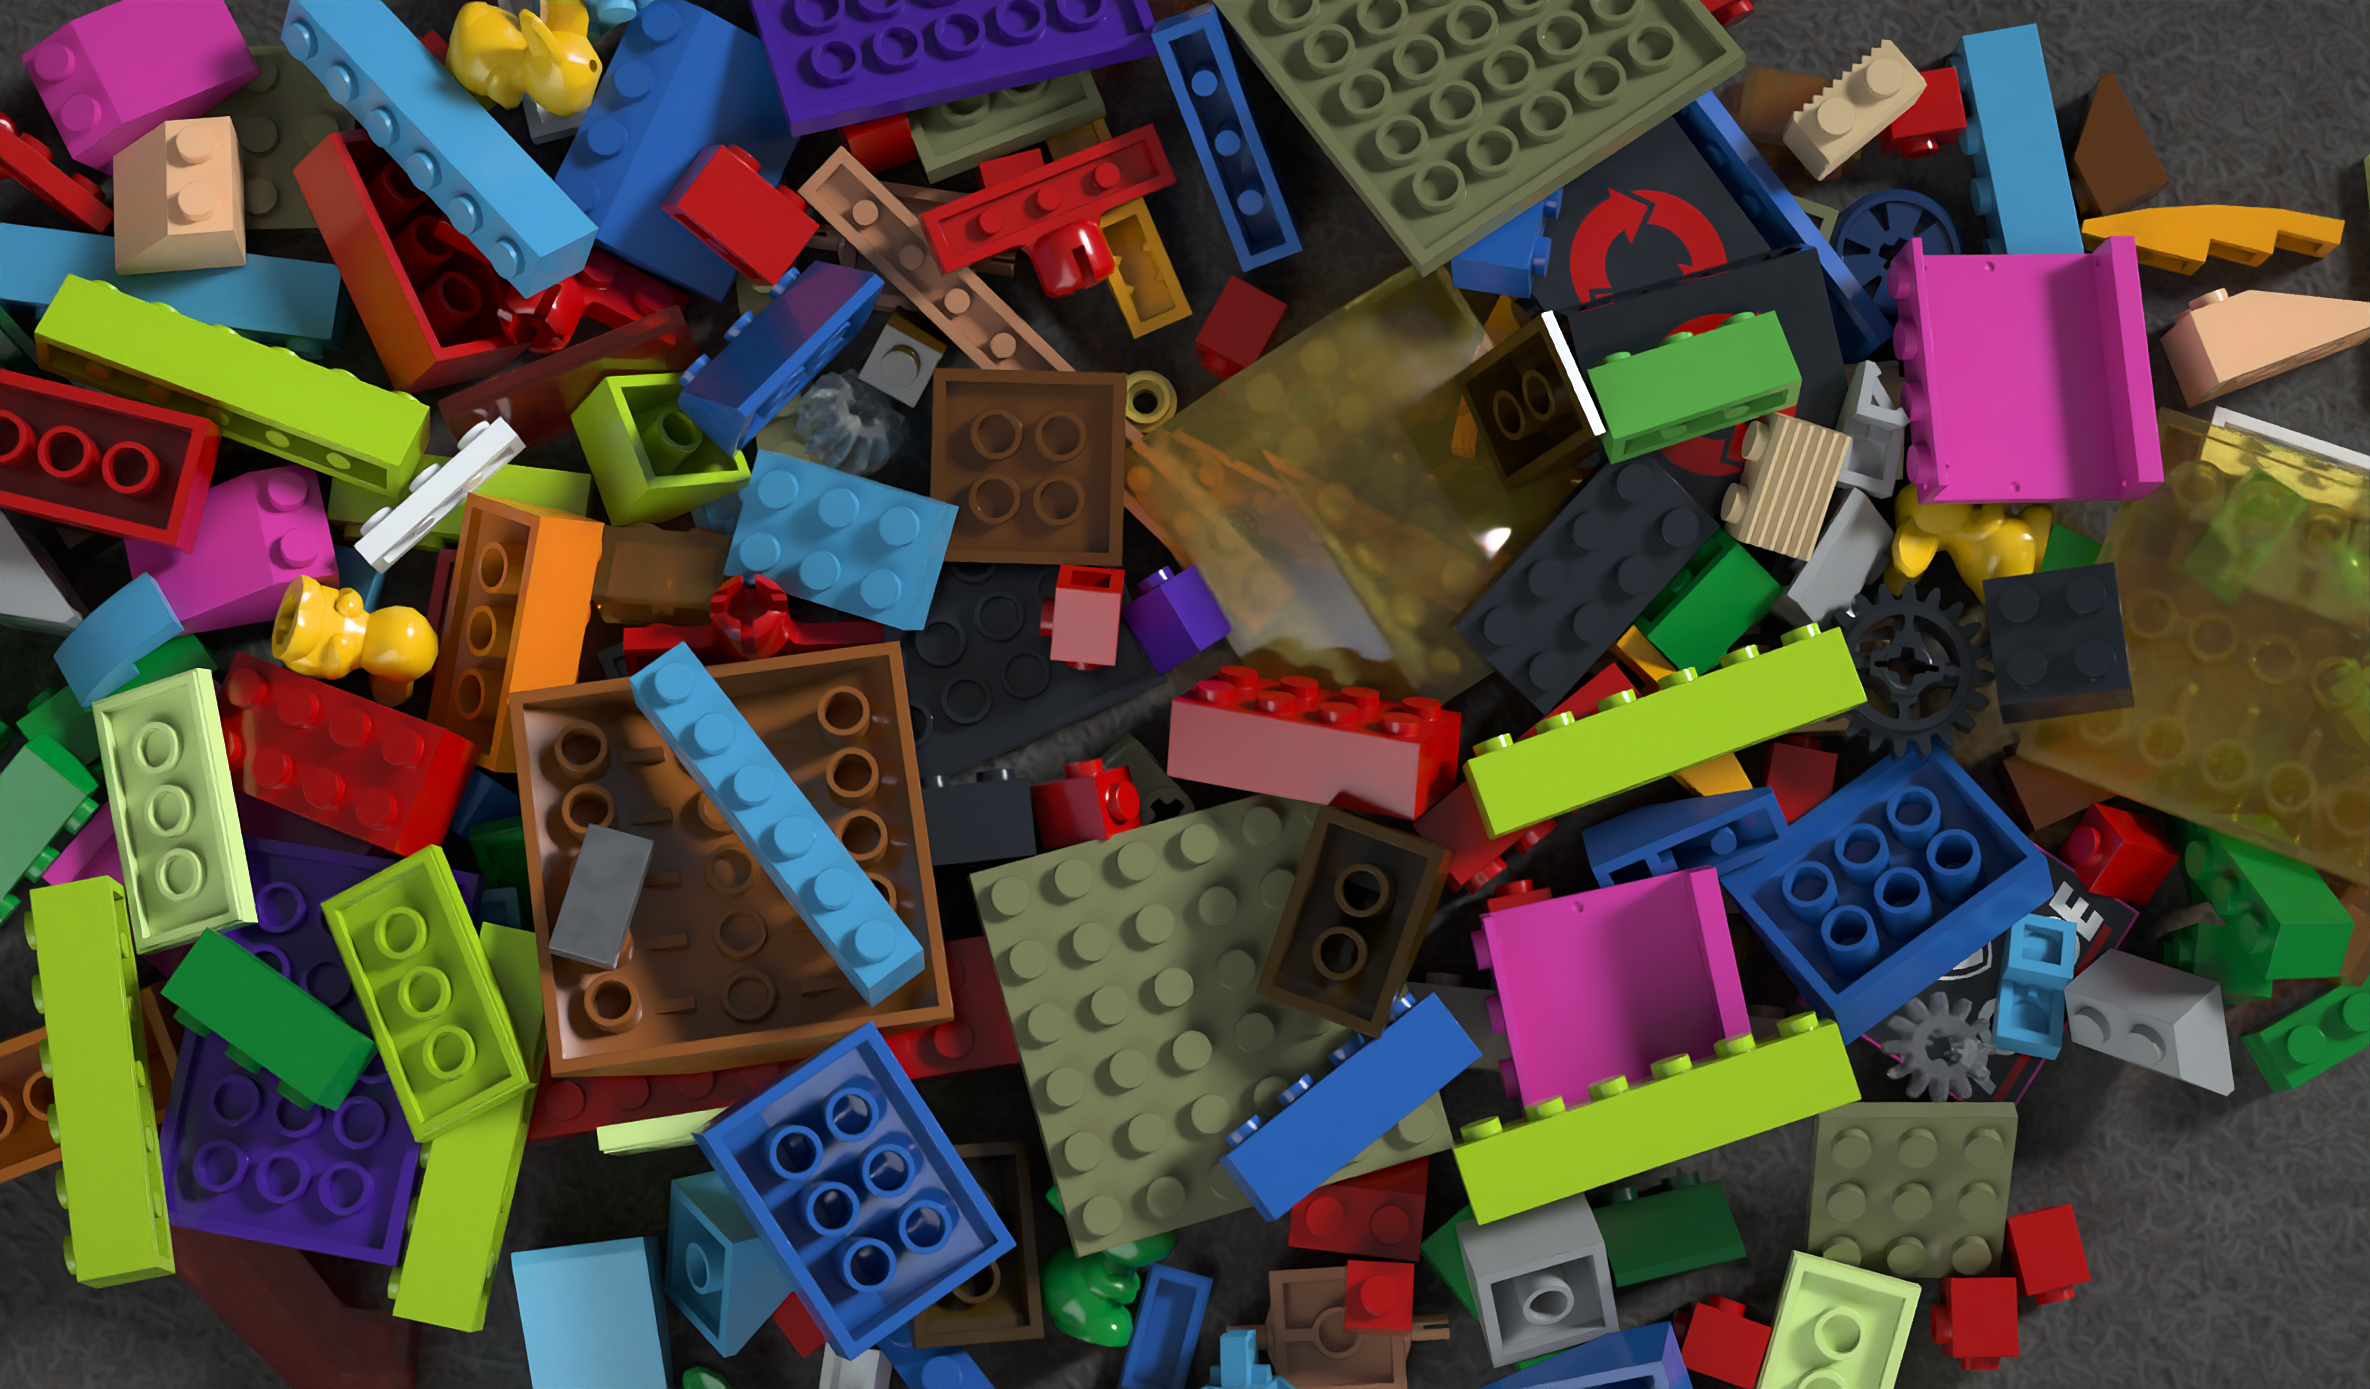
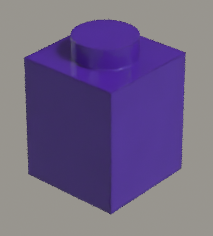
(1175, 617)

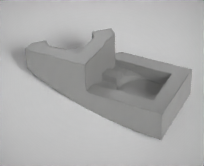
(1874, 432)

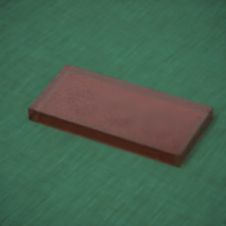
(546, 392)

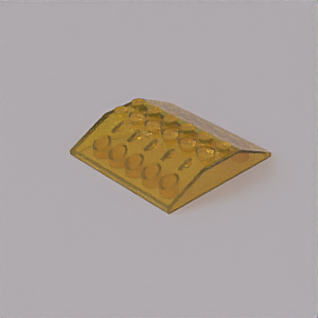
(1346, 496)
(2240, 649)

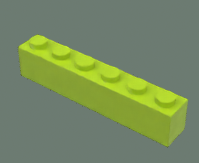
(244, 387)
(1663, 732)
(99, 1083)
(1654, 1118)
(473, 1169)

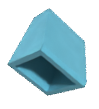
(595, 1315)

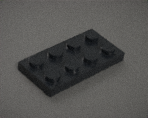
(1583, 578)

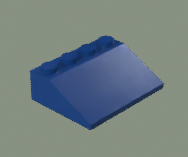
(667, 94)
(1889, 887)
(854, 1190)

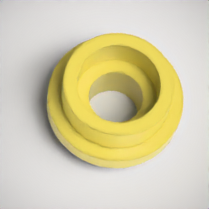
(1161, 389)

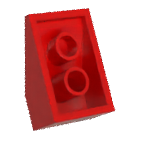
(1365, 1214)

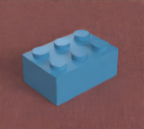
(841, 540)

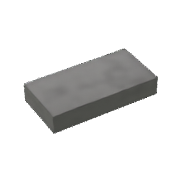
(601, 897)

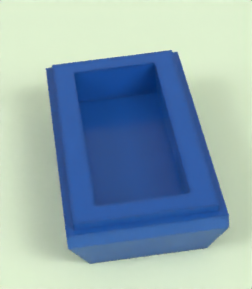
(1165, 1329)

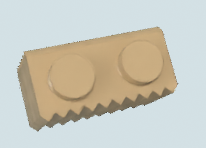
(1853, 109)
(1784, 484)

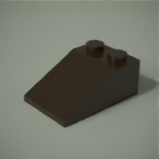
(1531, 405)
(1354, 920)
(1005, 1296)

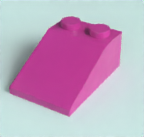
(134, 68)
(246, 552)

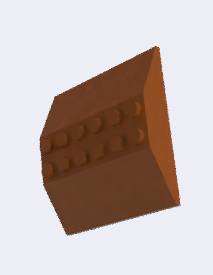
(714, 951)

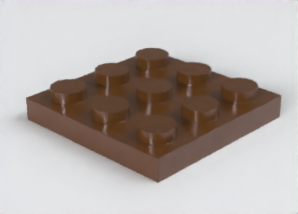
(1031, 464)

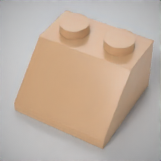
(180, 199)

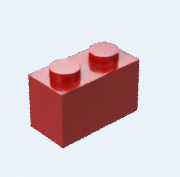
(741, 213)

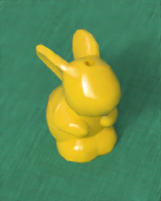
(508, 55)
(1980, 539)
(329, 635)

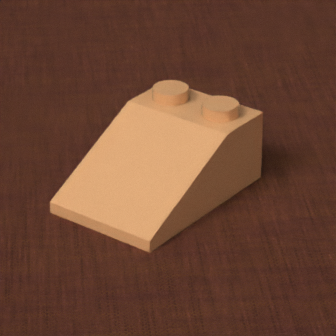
(2255, 336)

